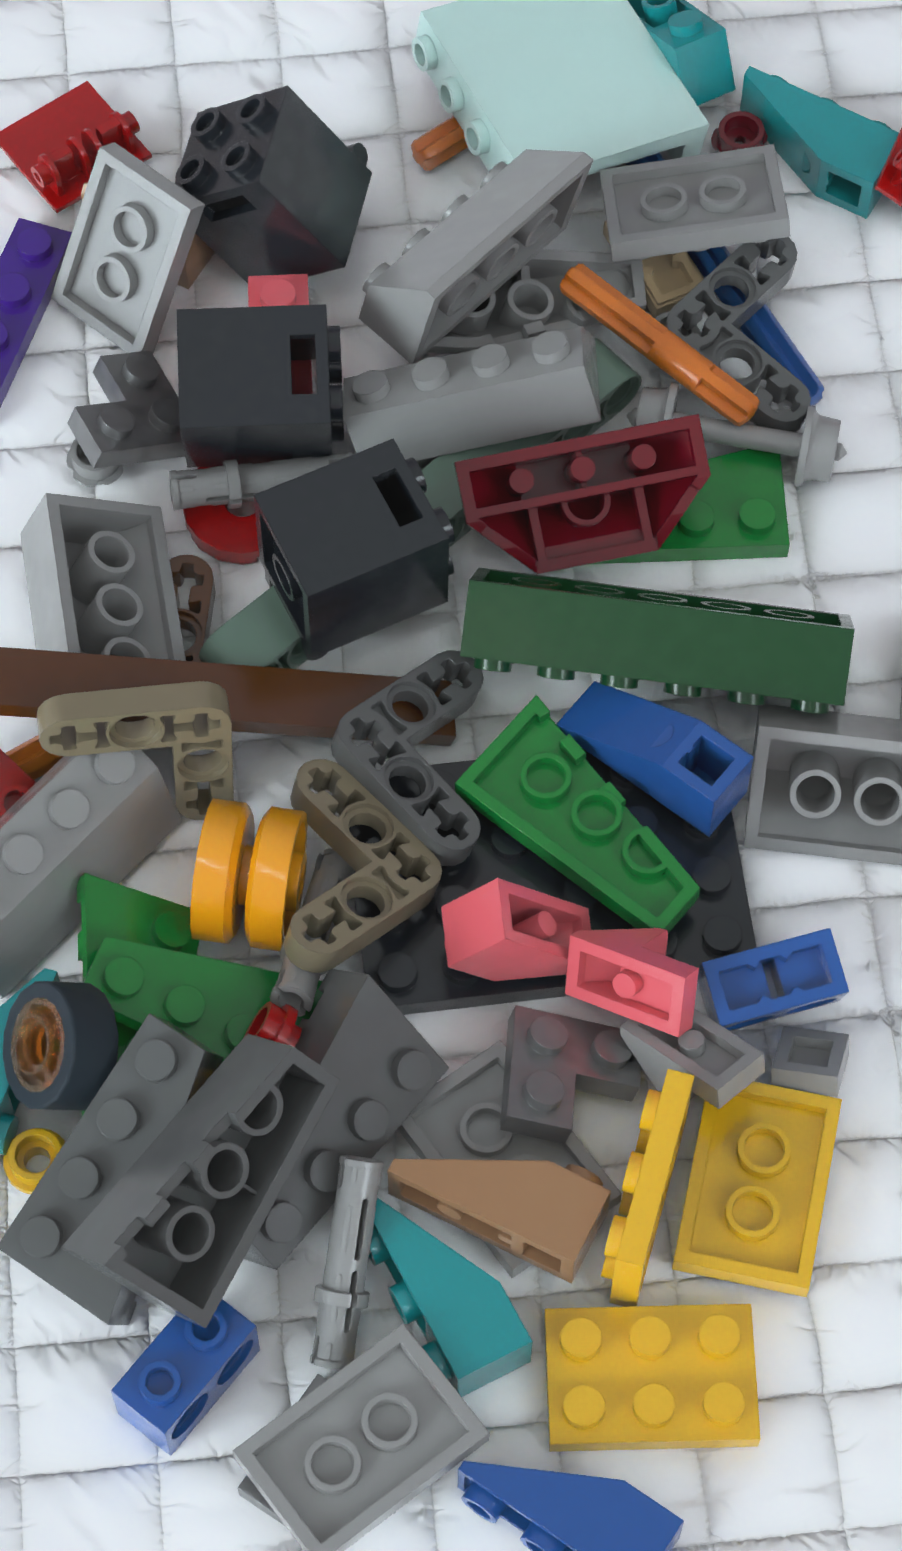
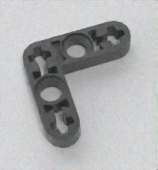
(720, 331)
(395, 740)

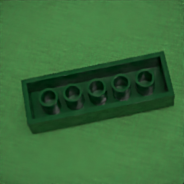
(657, 638)

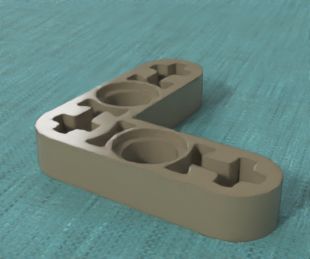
(179, 717)
(374, 864)

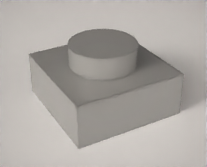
(810, 1060)

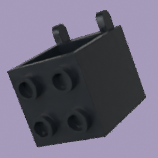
(274, 185)
(240, 384)
(354, 547)

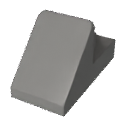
(710, 1052)

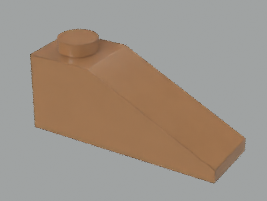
(517, 1205)

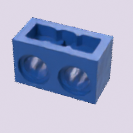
(772, 980)
(185, 1375)

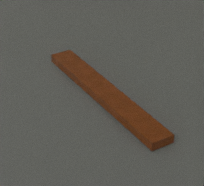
(258, 696)

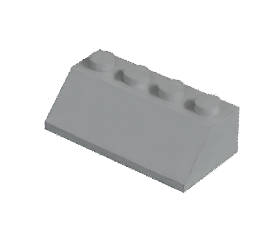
(473, 249)
(477, 396)
(100, 579)
(826, 785)
(79, 818)

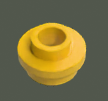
(24, 1147)

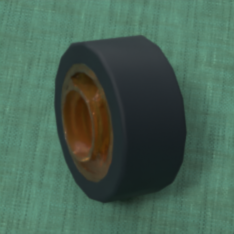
(59, 1045)

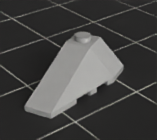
(534, 303)

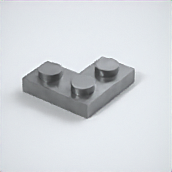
(137, 422)
(551, 1059)

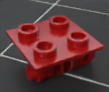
(61, 142)

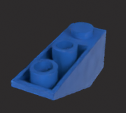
(662, 753)
(568, 1509)

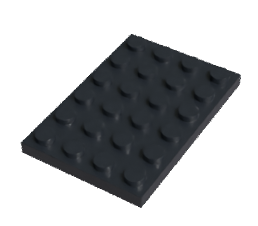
(412, 957)

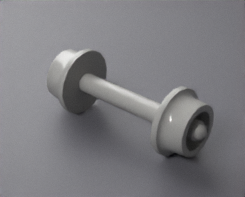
(815, 446)

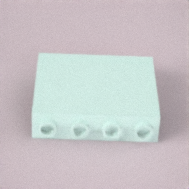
(556, 80)

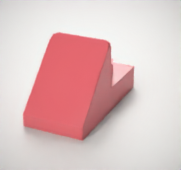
(632, 977)

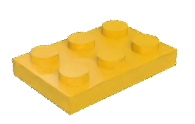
(646, 1187)
(759, 1188)
(651, 1377)

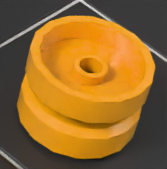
(248, 875)

